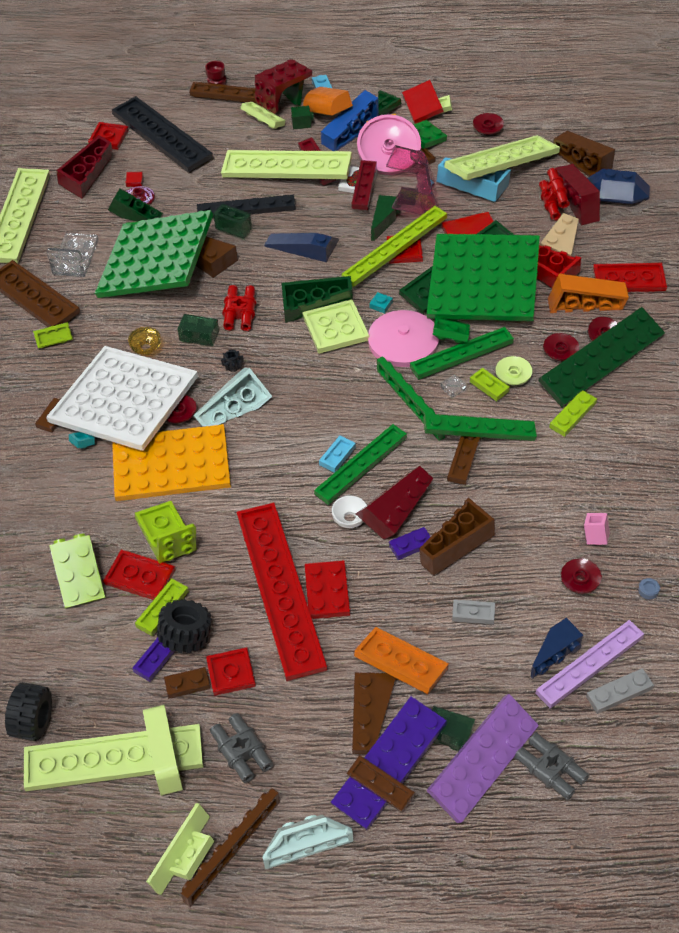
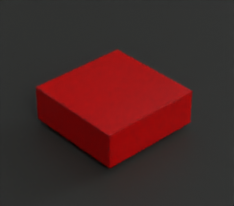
(134, 179)

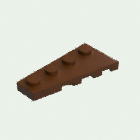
(371, 702)

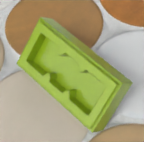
(52, 335)

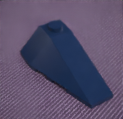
(308, 245)

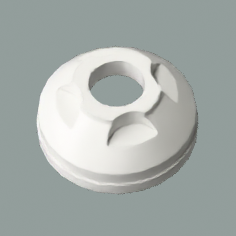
(345, 506)

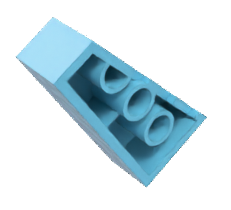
(488, 186)

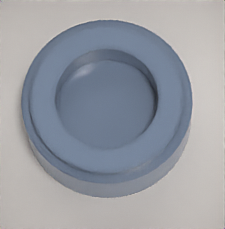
(649, 588)

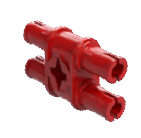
(554, 194)
(239, 307)

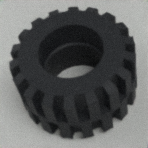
(183, 626)
(28, 711)

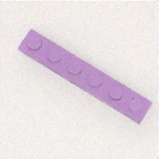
(589, 664)

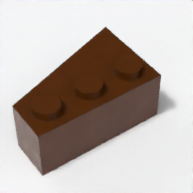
(216, 256)

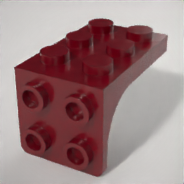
(275, 80)

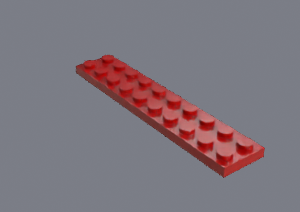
(281, 592)

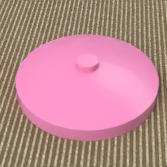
(381, 135)
(402, 337)

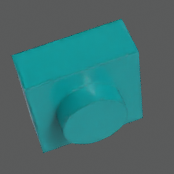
(381, 302)
(81, 440)

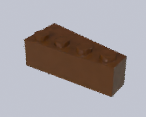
(584, 153)
(457, 537)

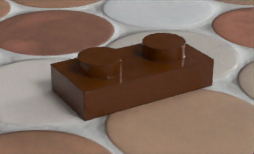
(186, 682)

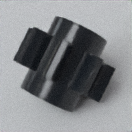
(232, 360)

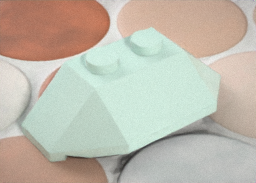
(305, 839)

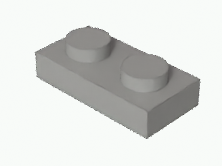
(473, 611)

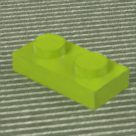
(489, 384)

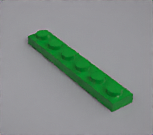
(461, 353)
(404, 390)
(479, 427)
(360, 464)

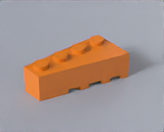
(587, 294)

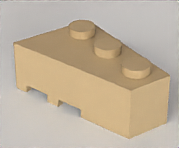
(562, 234)

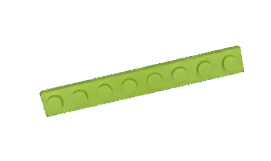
(395, 245)

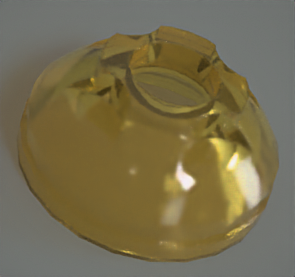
(144, 336)

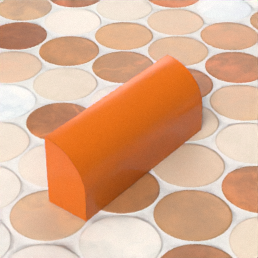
(327, 100)

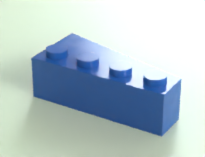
(350, 121)

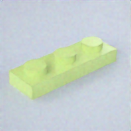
(263, 115)

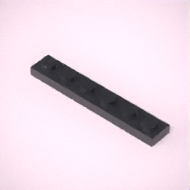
(255, 205)

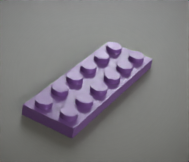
(482, 758)

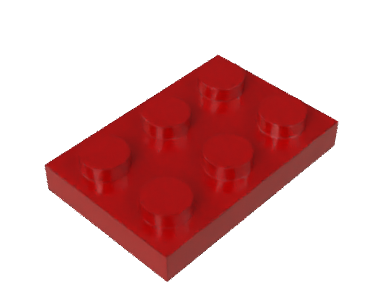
(327, 589)

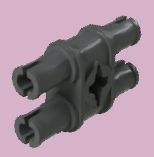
(235, 754)
(552, 775)

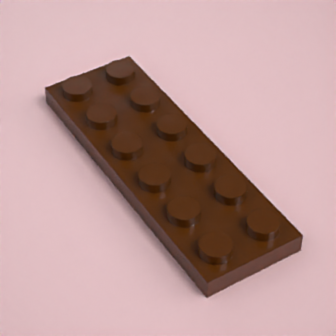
(35, 295)

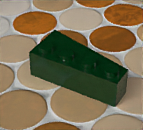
(314, 294)

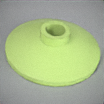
(513, 370)

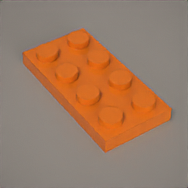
(401, 660)

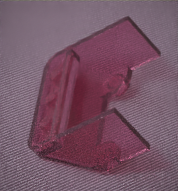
(425, 195)

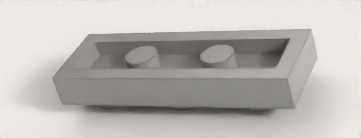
(619, 691)

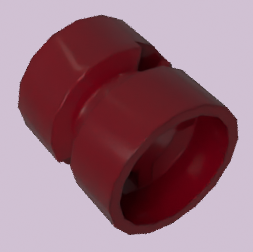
(215, 72)

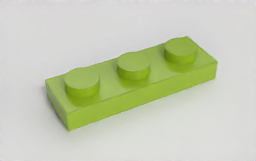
(573, 413)
(149, 619)

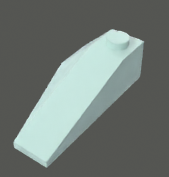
(234, 399)

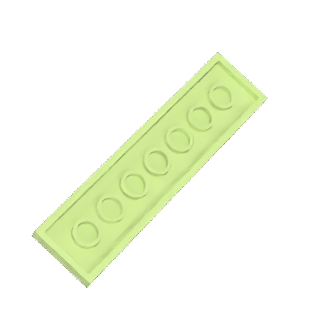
(501, 157)
(287, 164)
(20, 211)
(105, 758)

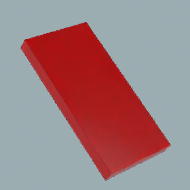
(637, 276)

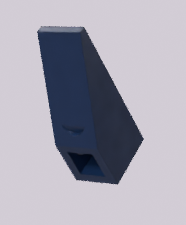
(559, 642)

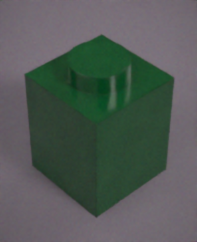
(301, 117)

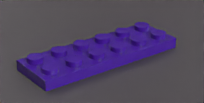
(394, 753)

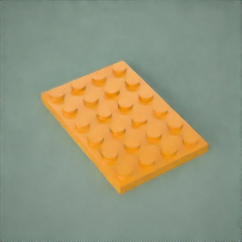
(172, 464)

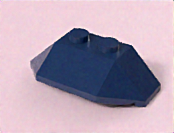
(620, 186)

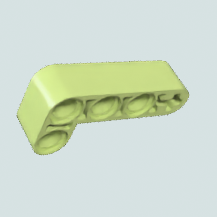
(162, 750)

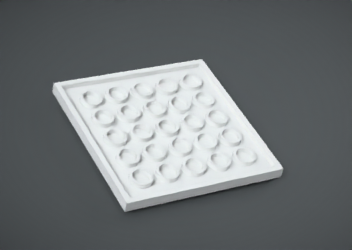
(123, 397)

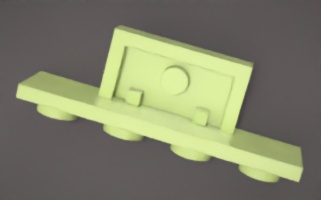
(184, 851)

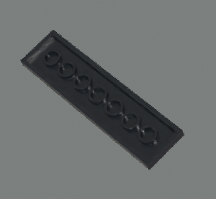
(162, 134)

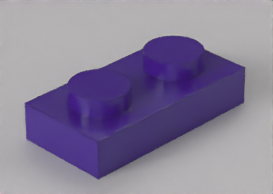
(409, 543)
(152, 660)

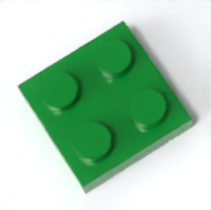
(429, 134)
(450, 329)

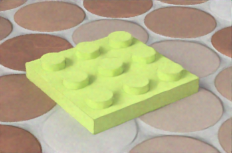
(335, 326)

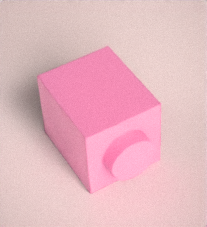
(597, 528)

